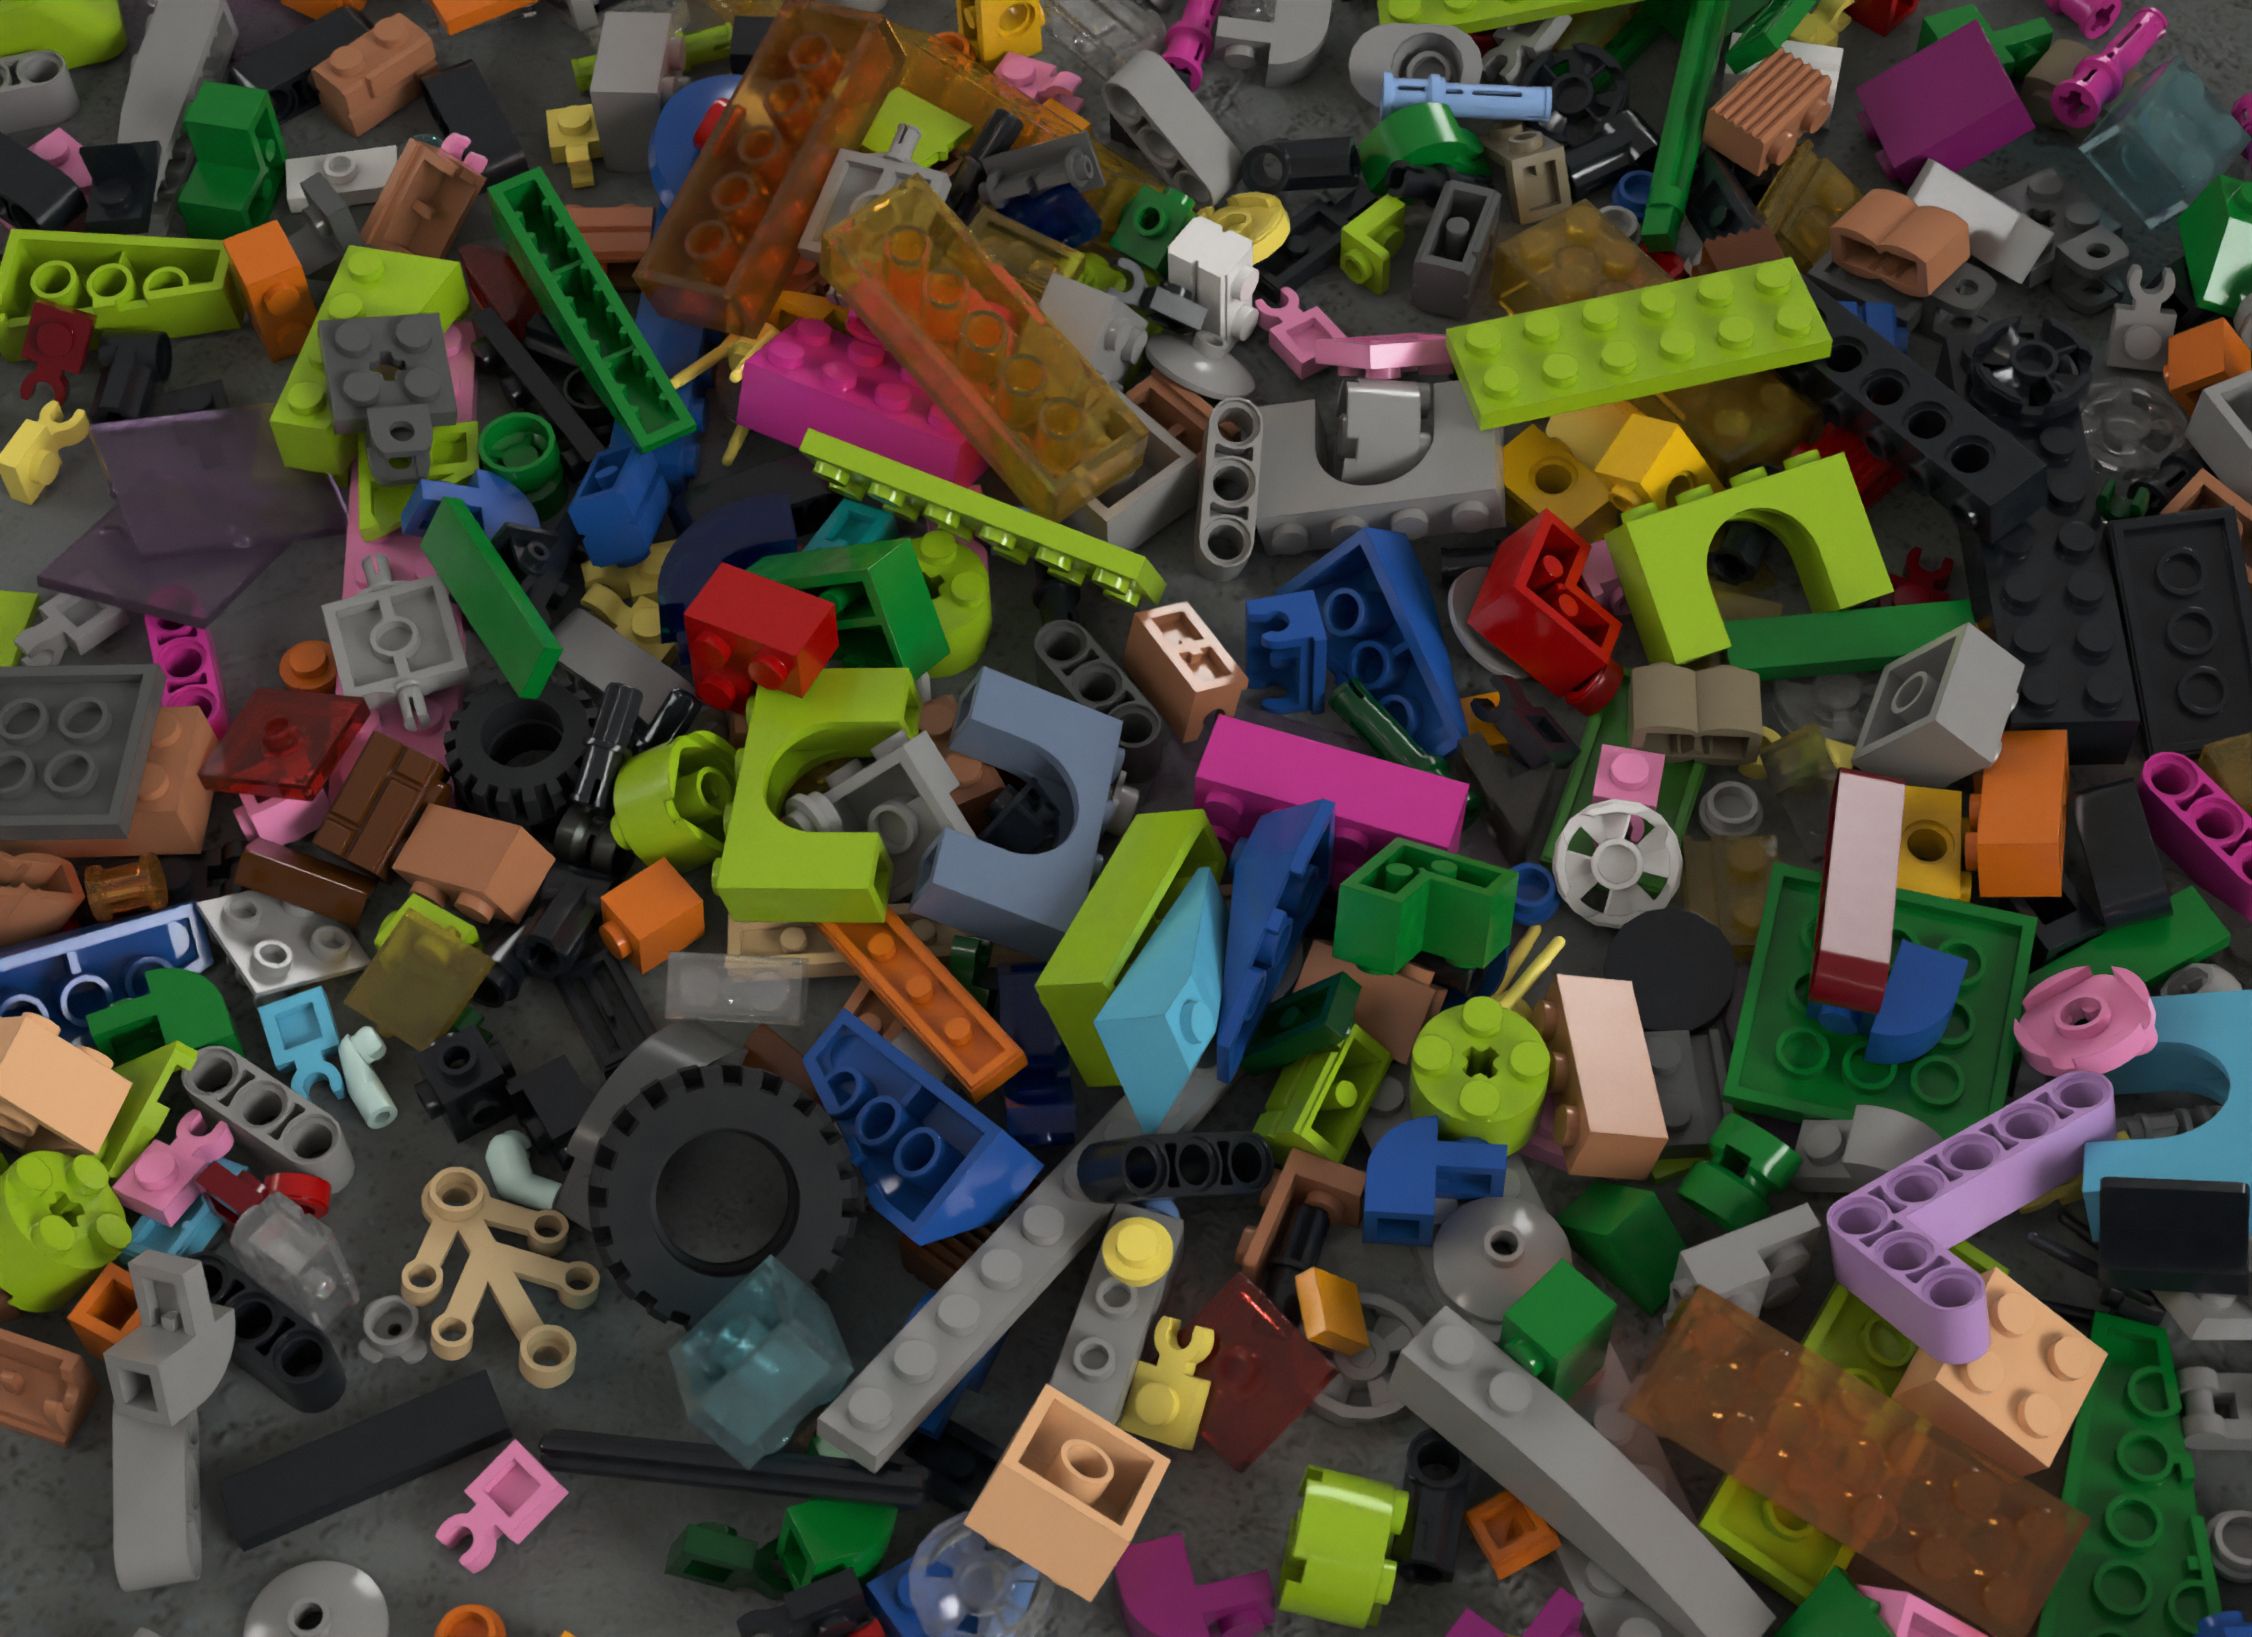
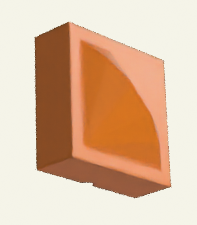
(1509, 1533)

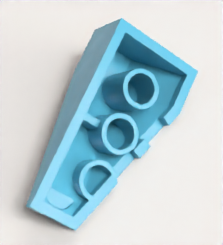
(1168, 1002)

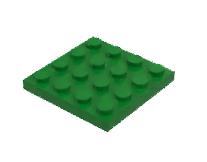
(1802, 1071)

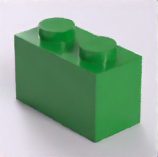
(1560, 1330)

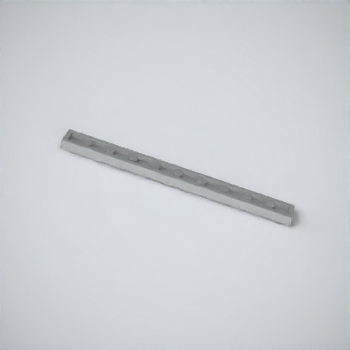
(992, 1289)

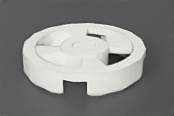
(1617, 862)

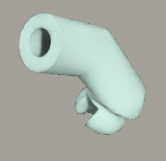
(361, 1079)
(513, 1174)

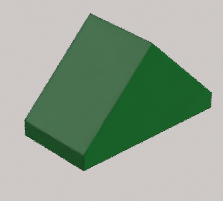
(1626, 1240)

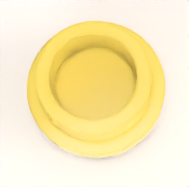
(1137, 1251)

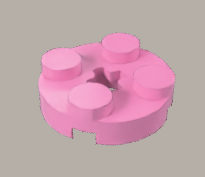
(2118, 1028)

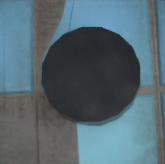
(1677, 969)

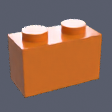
(272, 288)

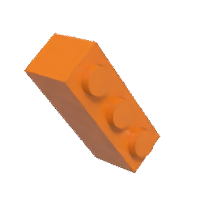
(2021, 817)

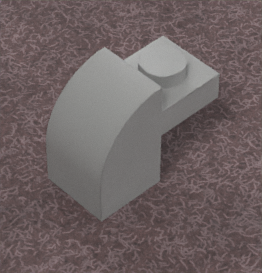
(1286, 47)
(1857, 1151)
(180, 1347)

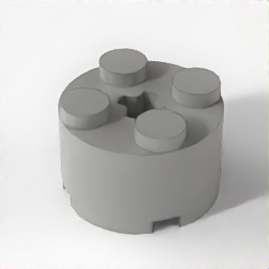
(1379, 430)

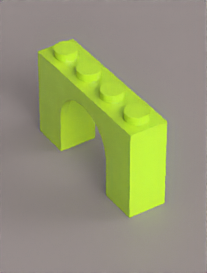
(1808, 507)
(798, 874)

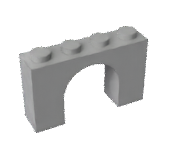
(1447, 493)

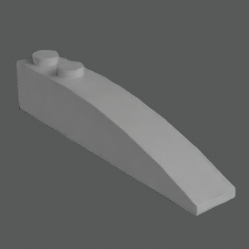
(180, 51)
(1572, 1478)

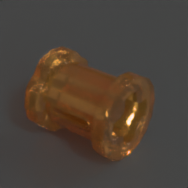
(126, 887)

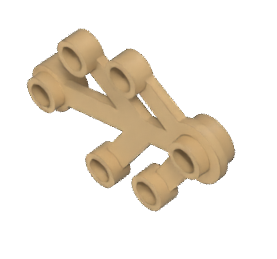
(497, 1267)

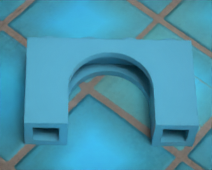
(2201, 1051)

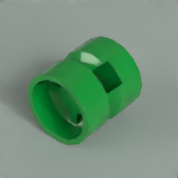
(527, 455)
(1723, 1196)

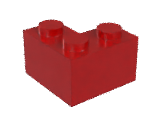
(1539, 612)
(756, 633)

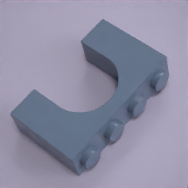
(1075, 757)

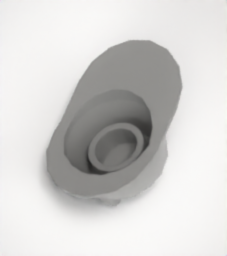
(1412, 53)

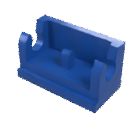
(1287, 650)

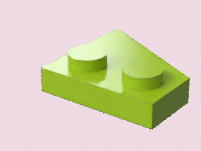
(452, 460)
(140, 1112)

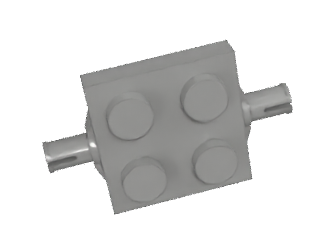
(858, 180)
(396, 642)

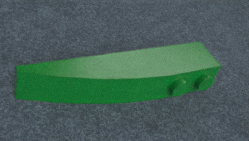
(587, 310)

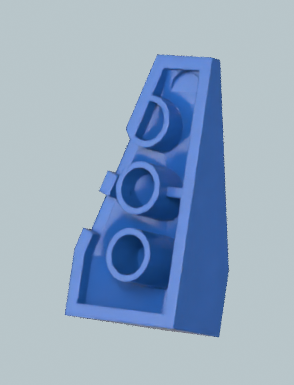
(919, 1145)

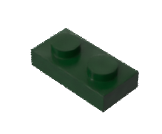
(1303, 1024)

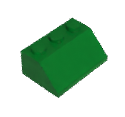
(2219, 244)

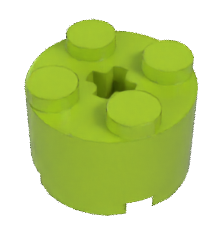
(960, 597)
(675, 800)
(1480, 1074)
(56, 1228)
(1339, 1548)

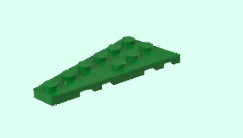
(2127, 1468)

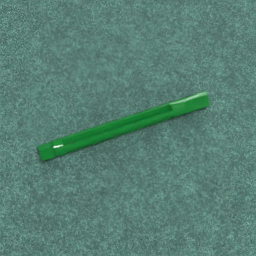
(1684, 124)

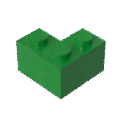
(237, 162)
(1423, 901)

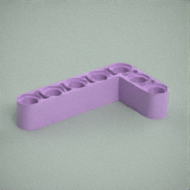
(1897, 1229)

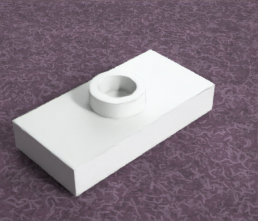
(354, 175)

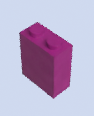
(1942, 106)

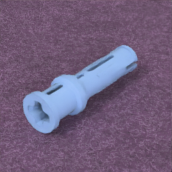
(1467, 100)

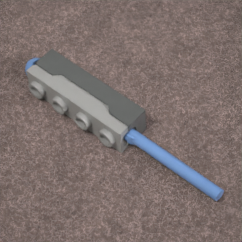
(1113, 1332)

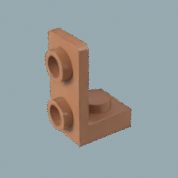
(1303, 1180)

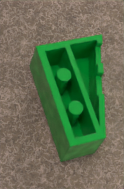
(878, 599)

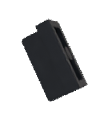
(2174, 1235)

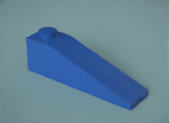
(1387, 633)
(1274, 897)
(97, 965)

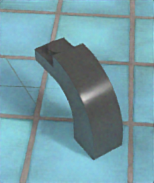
(657, 1057)

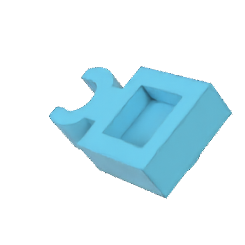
(302, 1038)

